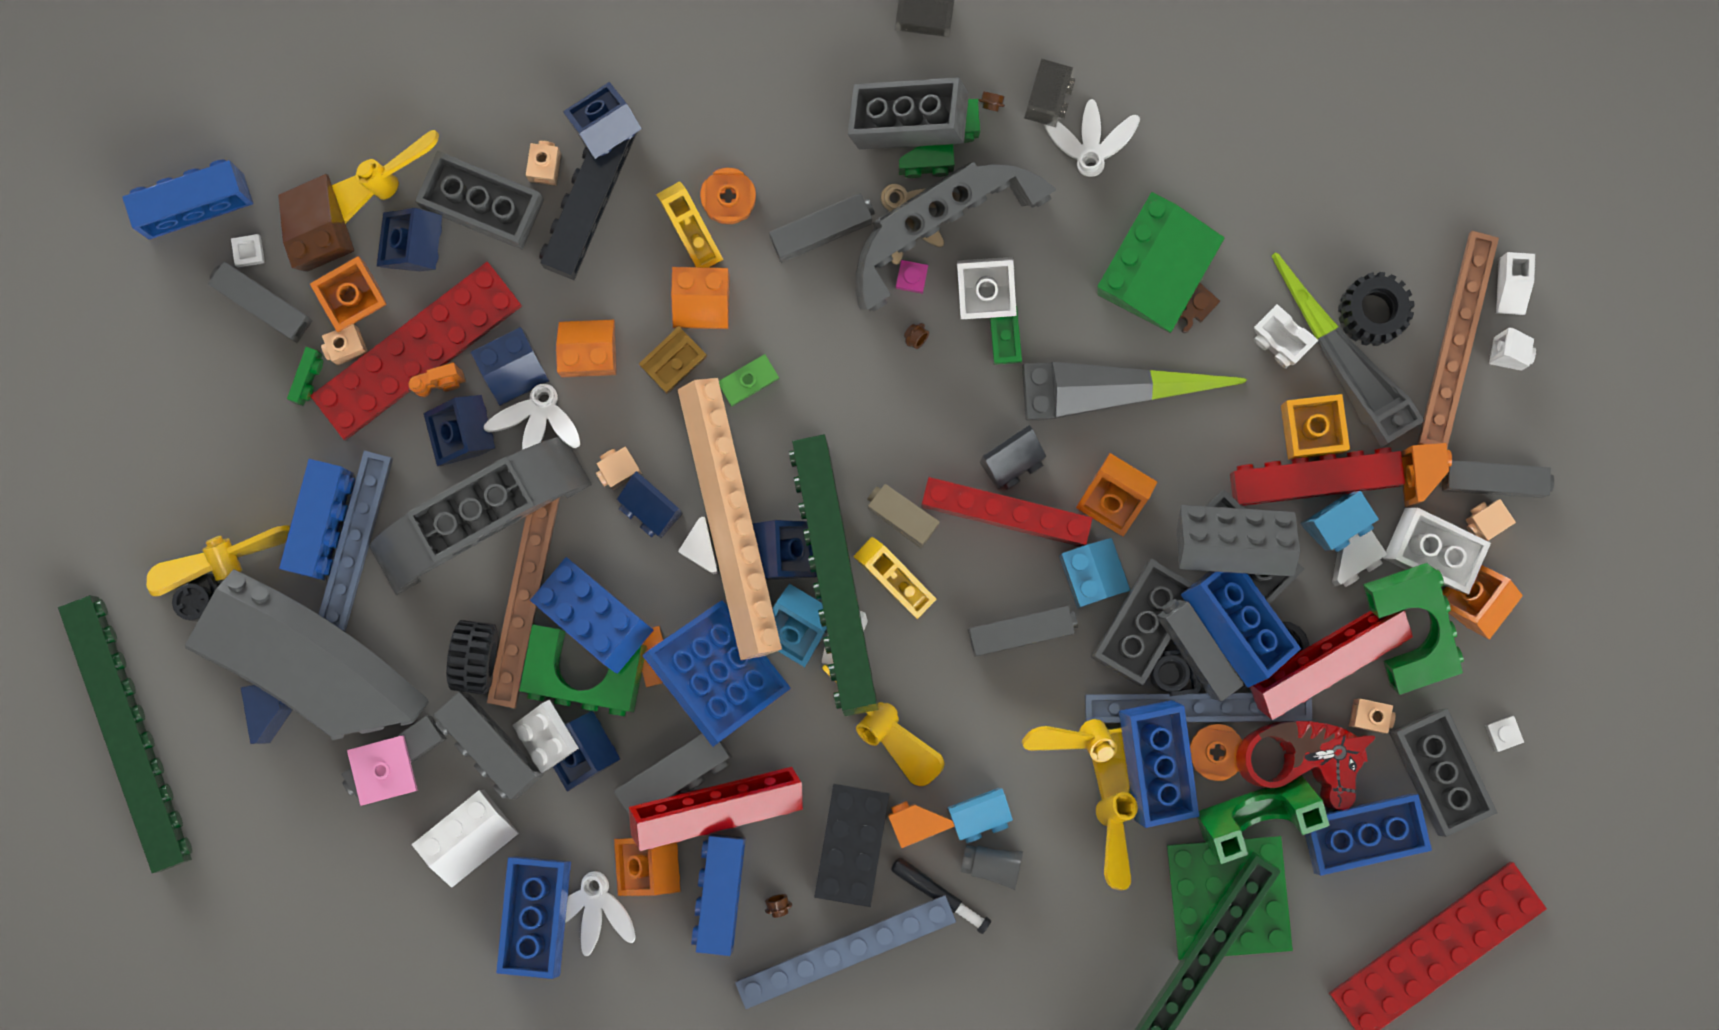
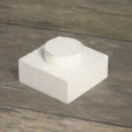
(247, 250)
(1504, 733)

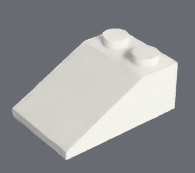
(1447, 548)

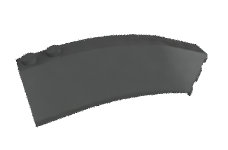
(301, 659)

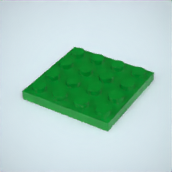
(1201, 882)

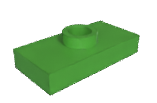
(748, 380)

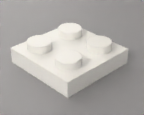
(545, 736)

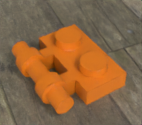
(443, 377)

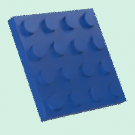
(709, 679)

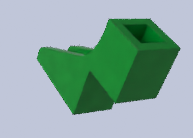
(939, 158)

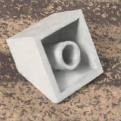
(986, 288)

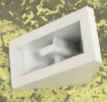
(699, 547)

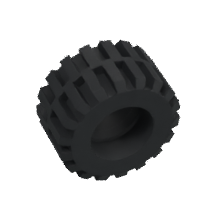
(1391, 293)
(472, 657)

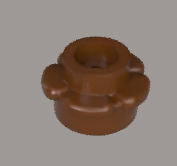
(992, 101)
(916, 335)
(778, 905)

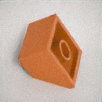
(348, 293)
(700, 297)
(586, 348)
(1423, 470)
(1116, 494)
(1486, 604)
(916, 823)
(646, 871)

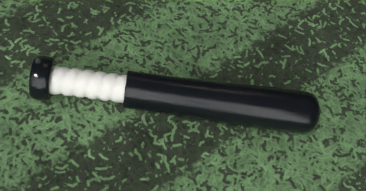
(929, 887)

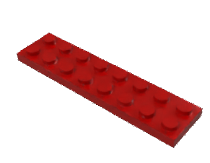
(419, 345)
(1438, 950)

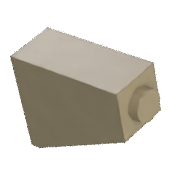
(902, 515)

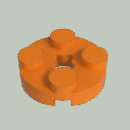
(717, 184)
(1202, 759)

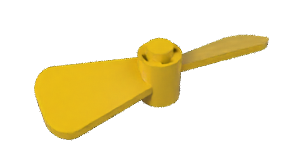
(378, 179)
(218, 557)
(1093, 736)
(913, 756)
(1112, 811)

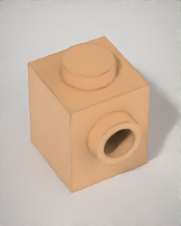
(543, 163)
(344, 345)
(616, 468)
(1489, 520)
(1372, 716)

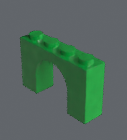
(1438, 655)
(544, 678)
(1225, 822)

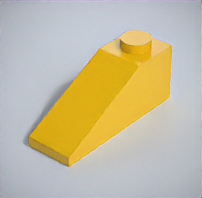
(689, 225)
(894, 577)

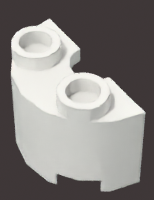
(1283, 337)

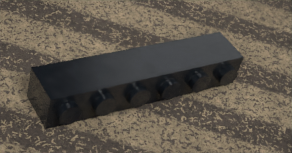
(583, 210)

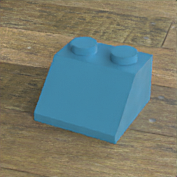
(1341, 521)
(1094, 572)
(798, 624)
(980, 814)

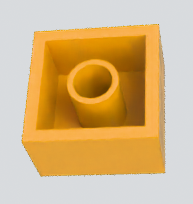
(1315, 426)

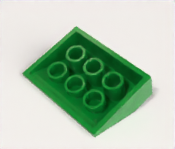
(1160, 263)

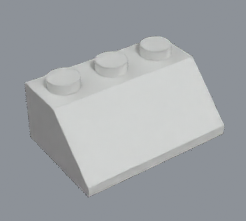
(465, 838)

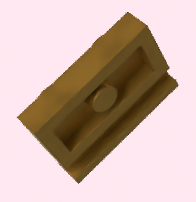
(673, 360)

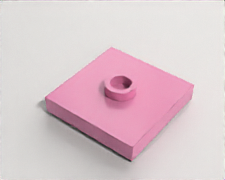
(382, 770)

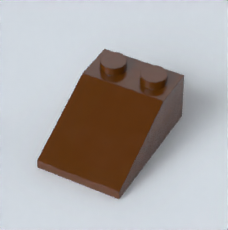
(313, 225)

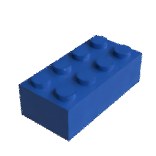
(187, 199)
(317, 520)
(591, 615)
(1242, 624)
(1159, 763)
(1369, 835)
(720, 894)
(533, 917)

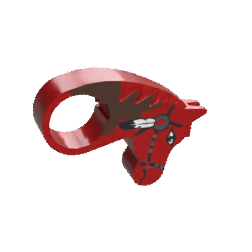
(1324, 748)

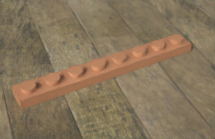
(1458, 339)
(520, 610)

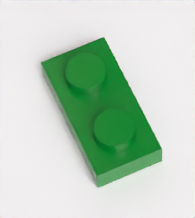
(1005, 339)
(302, 384)

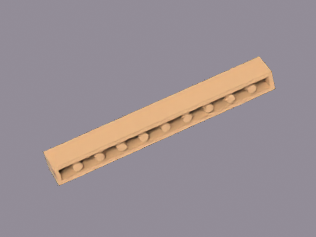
(729, 519)

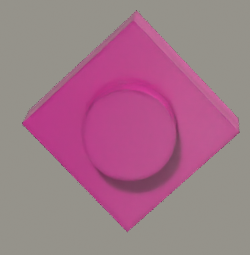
(911, 276)

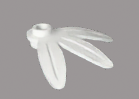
(1091, 150)
(539, 414)
(594, 902)

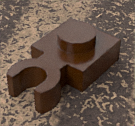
(1199, 306)

